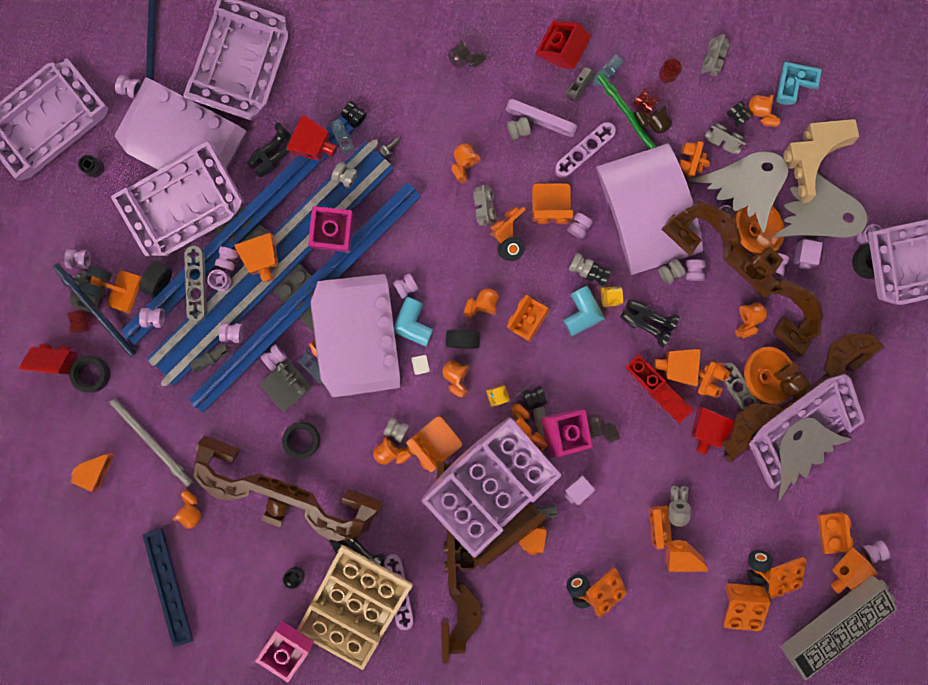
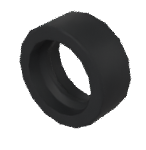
(74, 375)
(287, 445)

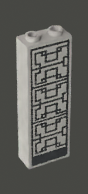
(839, 627)

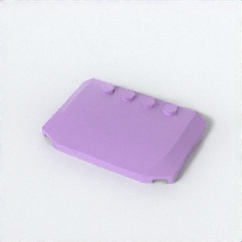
(238, 59)
(46, 117)
(168, 126)
(179, 202)
(901, 262)
(355, 335)
(830, 403)

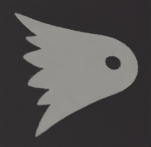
(749, 183)
(824, 213)
(800, 454)

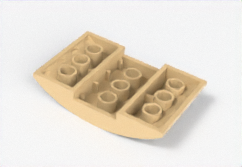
(353, 607)

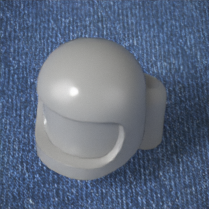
(679, 510)

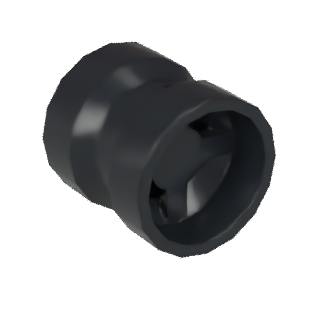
(353, 114)
(739, 114)
(95, 167)
(599, 274)
(534, 397)
(292, 581)

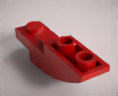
(658, 389)

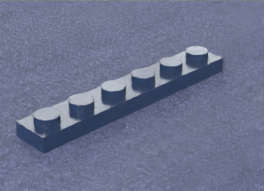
(167, 587)

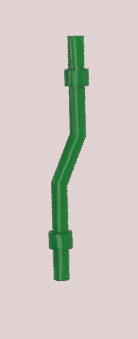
(611, 91)

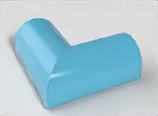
(794, 76)
(588, 314)
(406, 323)

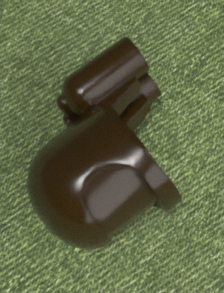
(658, 120)

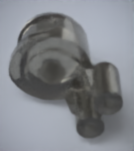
(461, 55)
(598, 427)

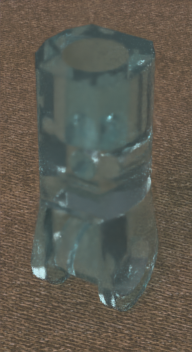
(608, 69)
(342, 135)
(313, 370)

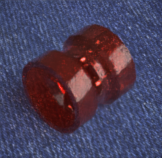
(668, 74)
(645, 101)
(78, 321)

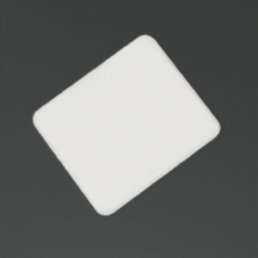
(420, 364)

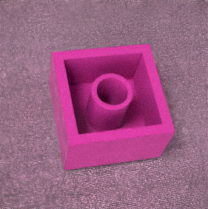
(331, 229)
(566, 432)
(284, 651)

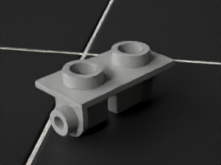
(717, 47)
(732, 141)
(484, 197)

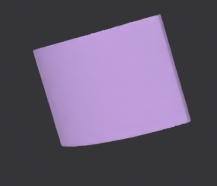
(642, 198)
(490, 486)

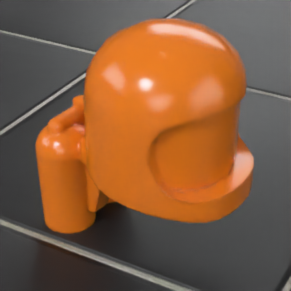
(761, 107)
(465, 158)
(485, 302)
(751, 316)
(455, 373)
(519, 415)
(388, 451)
(188, 514)

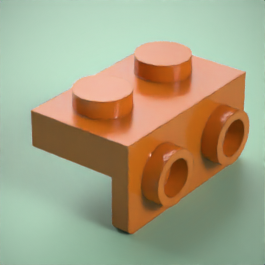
(527, 318)

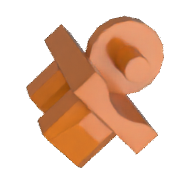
(694, 151)
(709, 377)

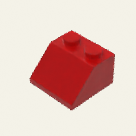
(563, 44)
(49, 360)

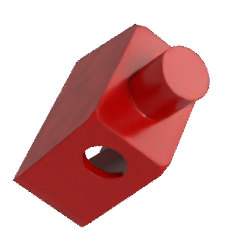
(311, 140)
(710, 429)

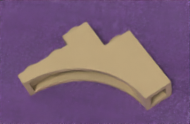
(818, 142)

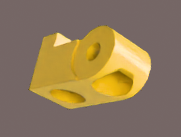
(611, 296)
(498, 395)

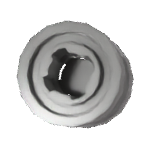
(519, 128)
(344, 174)
(581, 265)
(671, 271)
(396, 430)

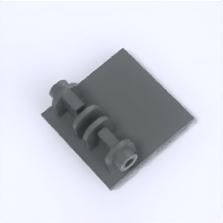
(285, 385)

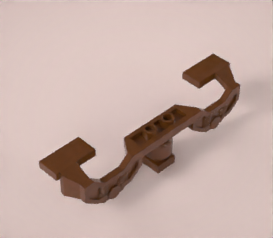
(755, 270)
(845, 353)
(281, 495)
(467, 604)

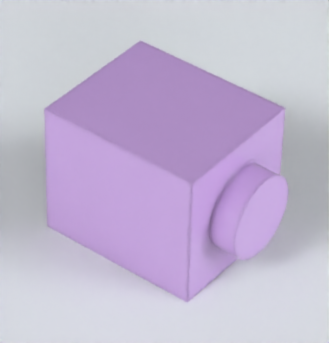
(807, 253)
(578, 490)

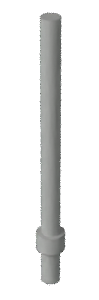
(176, 470)

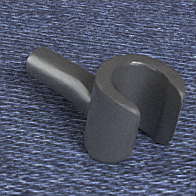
(385, 150)

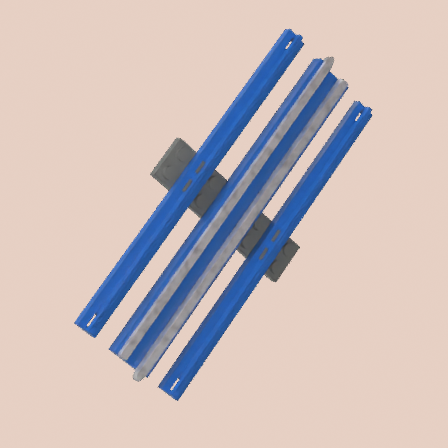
(291, 280)

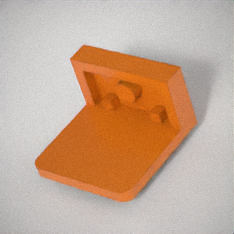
(551, 203)
(434, 443)
(746, 607)

